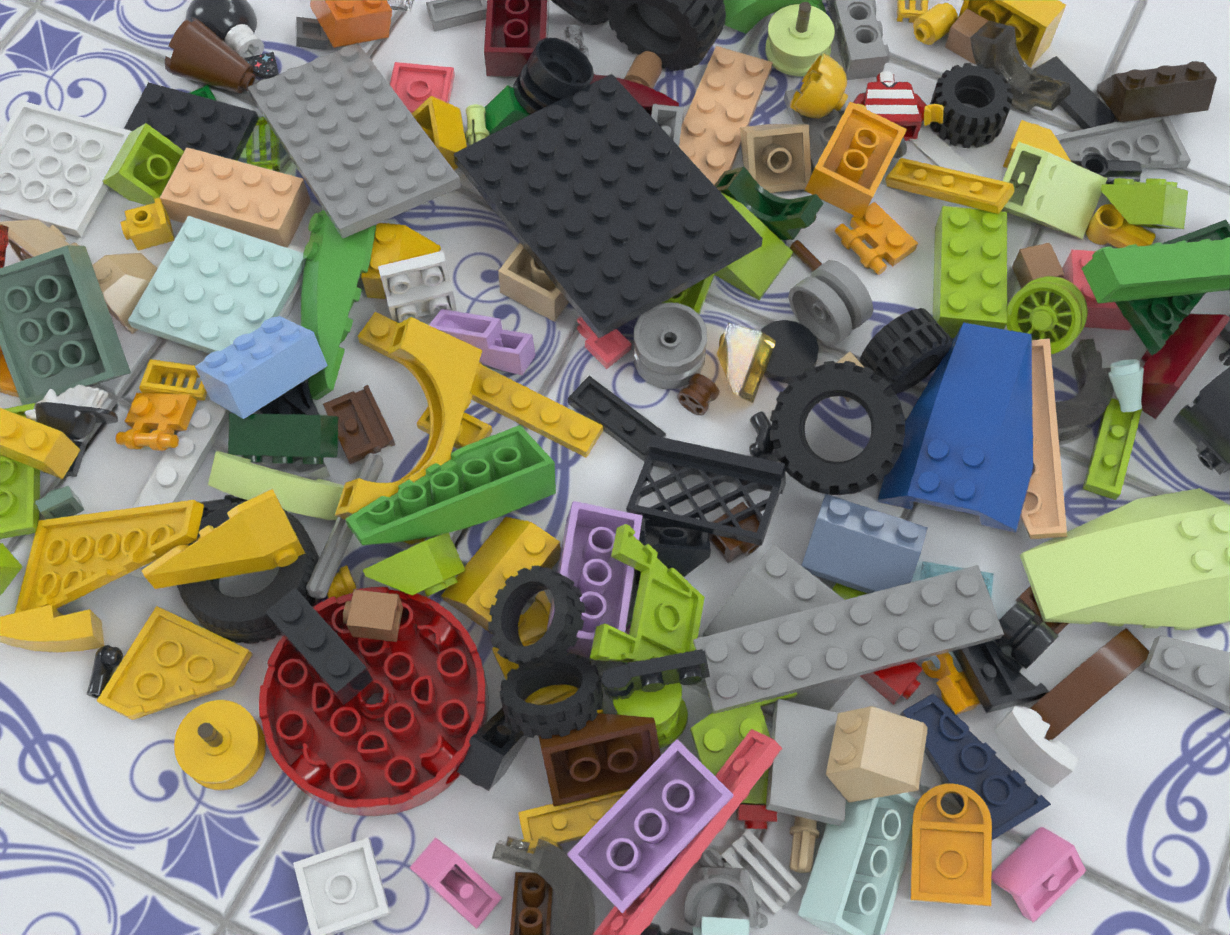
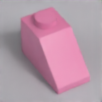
(456, 882)

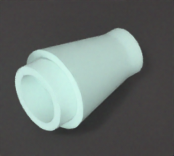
(1127, 383)

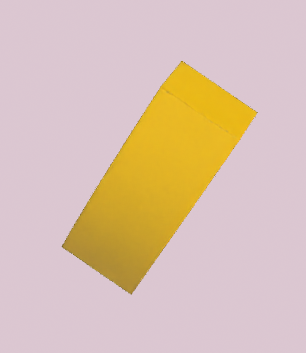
(51, 631)

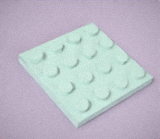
(216, 286)

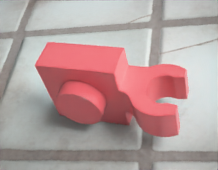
(607, 348)

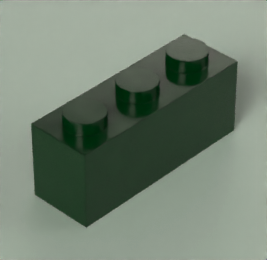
(284, 437)

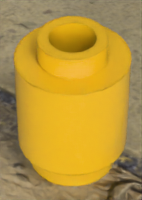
(935, 23)

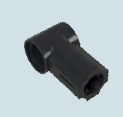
(1111, 168)

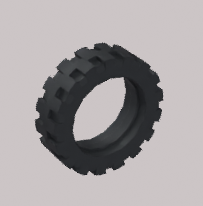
(561, 631)
(556, 717)

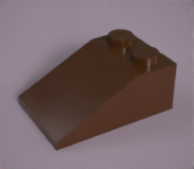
(600, 757)

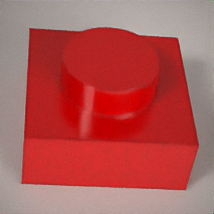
(755, 816)

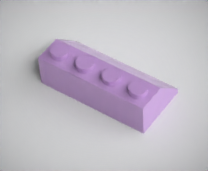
(650, 825)

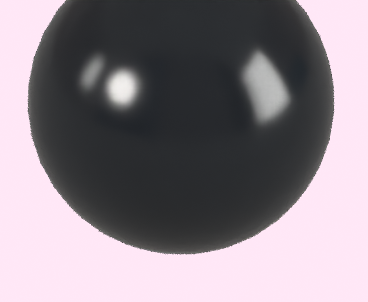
(222, 15)

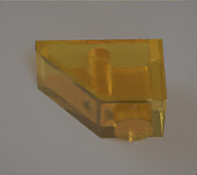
(744, 359)

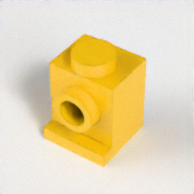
(148, 225)

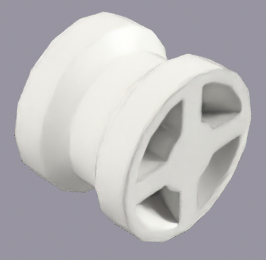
(244, 41)

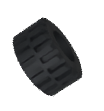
(975, 87)
(907, 349)

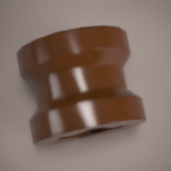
(698, 394)

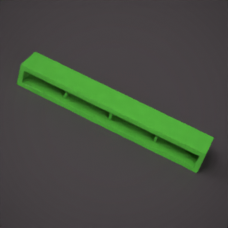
(1159, 270)

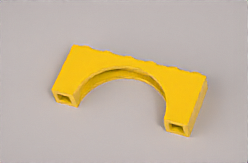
(446, 374)

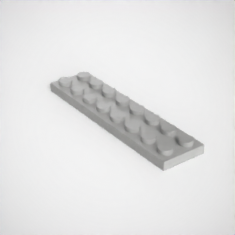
(848, 638)

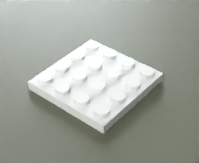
(55, 166)

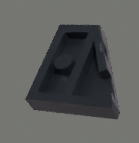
(996, 677)

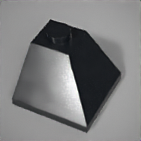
(676, 545)

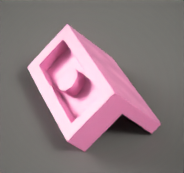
(1039, 872)

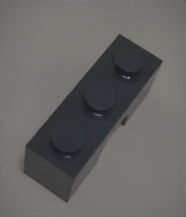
(319, 646)

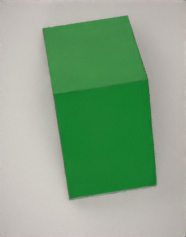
(503, 111)

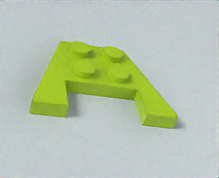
(664, 611)
(721, 734)

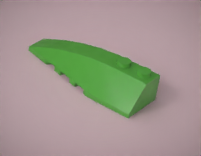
(330, 291)
(469, 489)

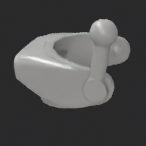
(717, 876)

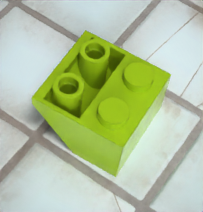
(1149, 204)

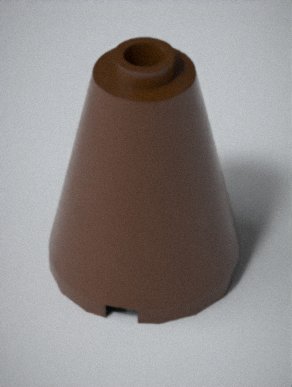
(207, 59)

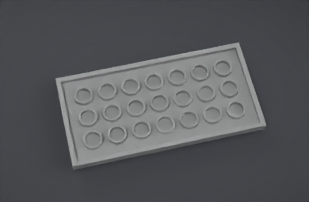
(353, 139)

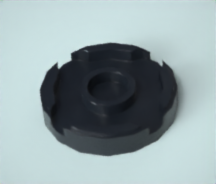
(793, 351)

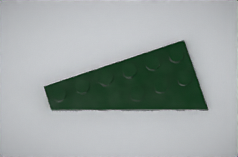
(1159, 317)

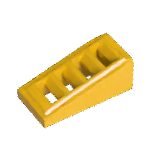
(157, 370)

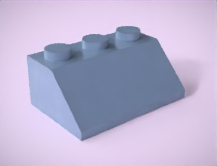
(863, 546)

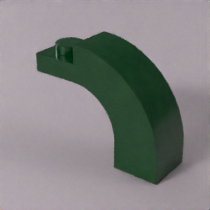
(778, 214)

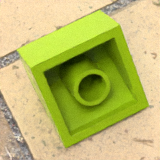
(143, 165)
(422, 567)

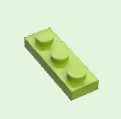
(1111, 451)

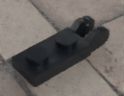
(655, 673)

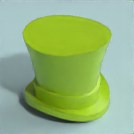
(663, 705)

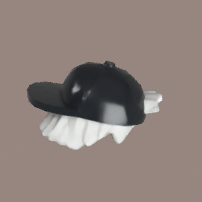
(73, 411)

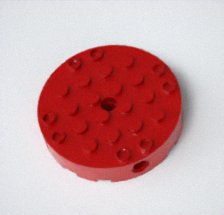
(386, 752)

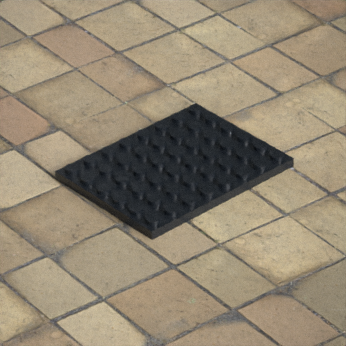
(607, 204)

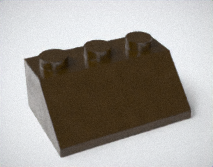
(1159, 91)

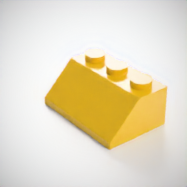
(507, 550)

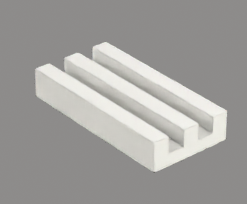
(772, 862)

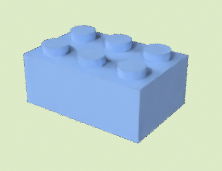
(261, 366)

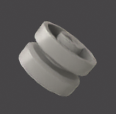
(831, 302)
(669, 345)

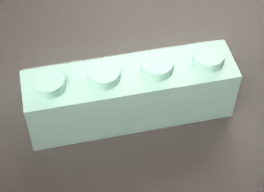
(860, 867)

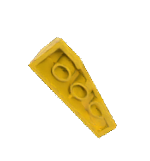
(249, 542)

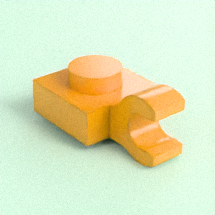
(954, 685)

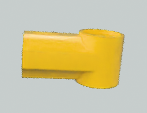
(1118, 230)

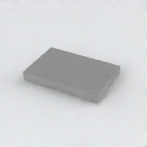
(798, 772)

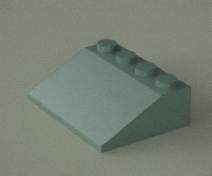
(57, 325)

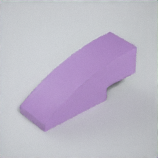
(501, 348)

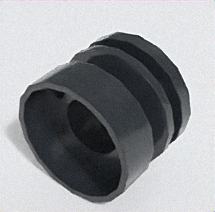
(552, 73)

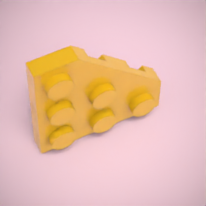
(170, 666)

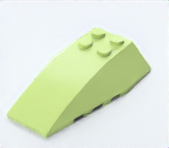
(1139, 565)

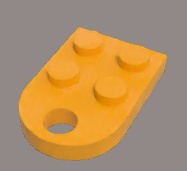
(951, 850)

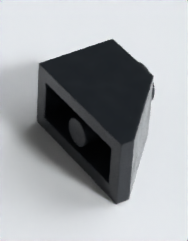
(491, 752)

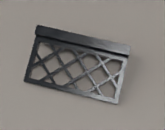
(721, 466)

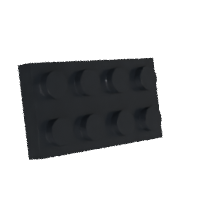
(194, 121)

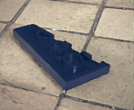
(968, 762)

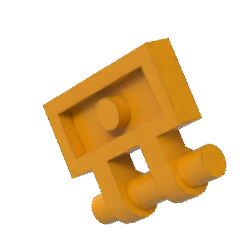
(882, 233)
(156, 412)

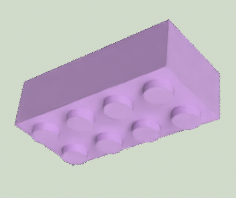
(589, 564)

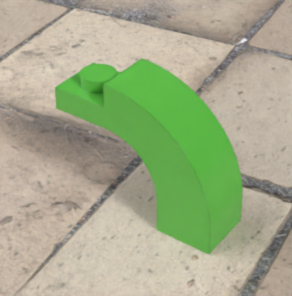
(745, 14)

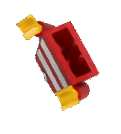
(899, 104)

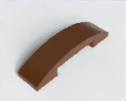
(1090, 682)

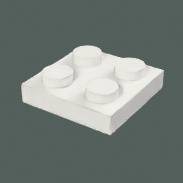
(341, 888)

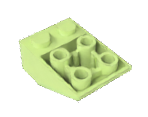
(1052, 190)

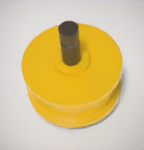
(220, 745)

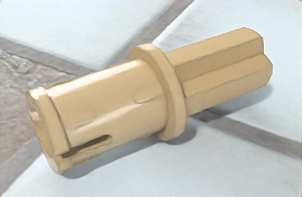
(803, 844)

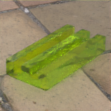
(274, 163)

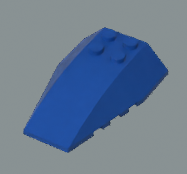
(971, 431)

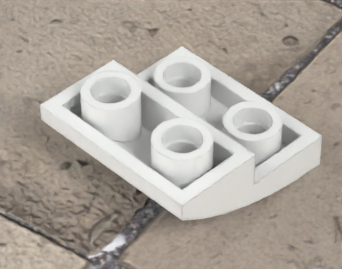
(417, 287)
(1023, 737)

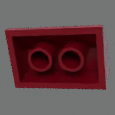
(1176, 360)

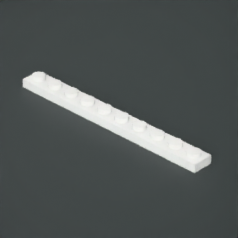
(182, 463)

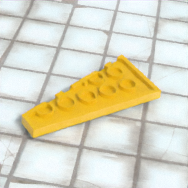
(93, 549)

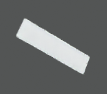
(940, 152)

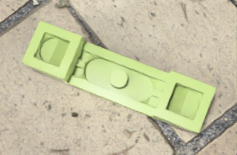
(295, 493)

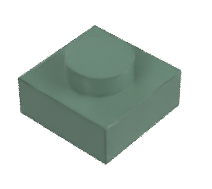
(60, 503)

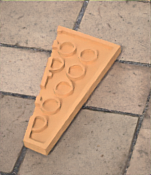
(1044, 502)

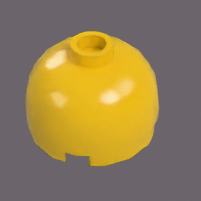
(821, 89)

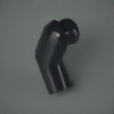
(763, 444)
(104, 661)

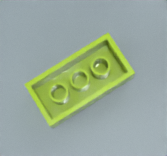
(970, 269)

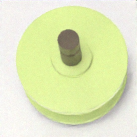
(798, 38)

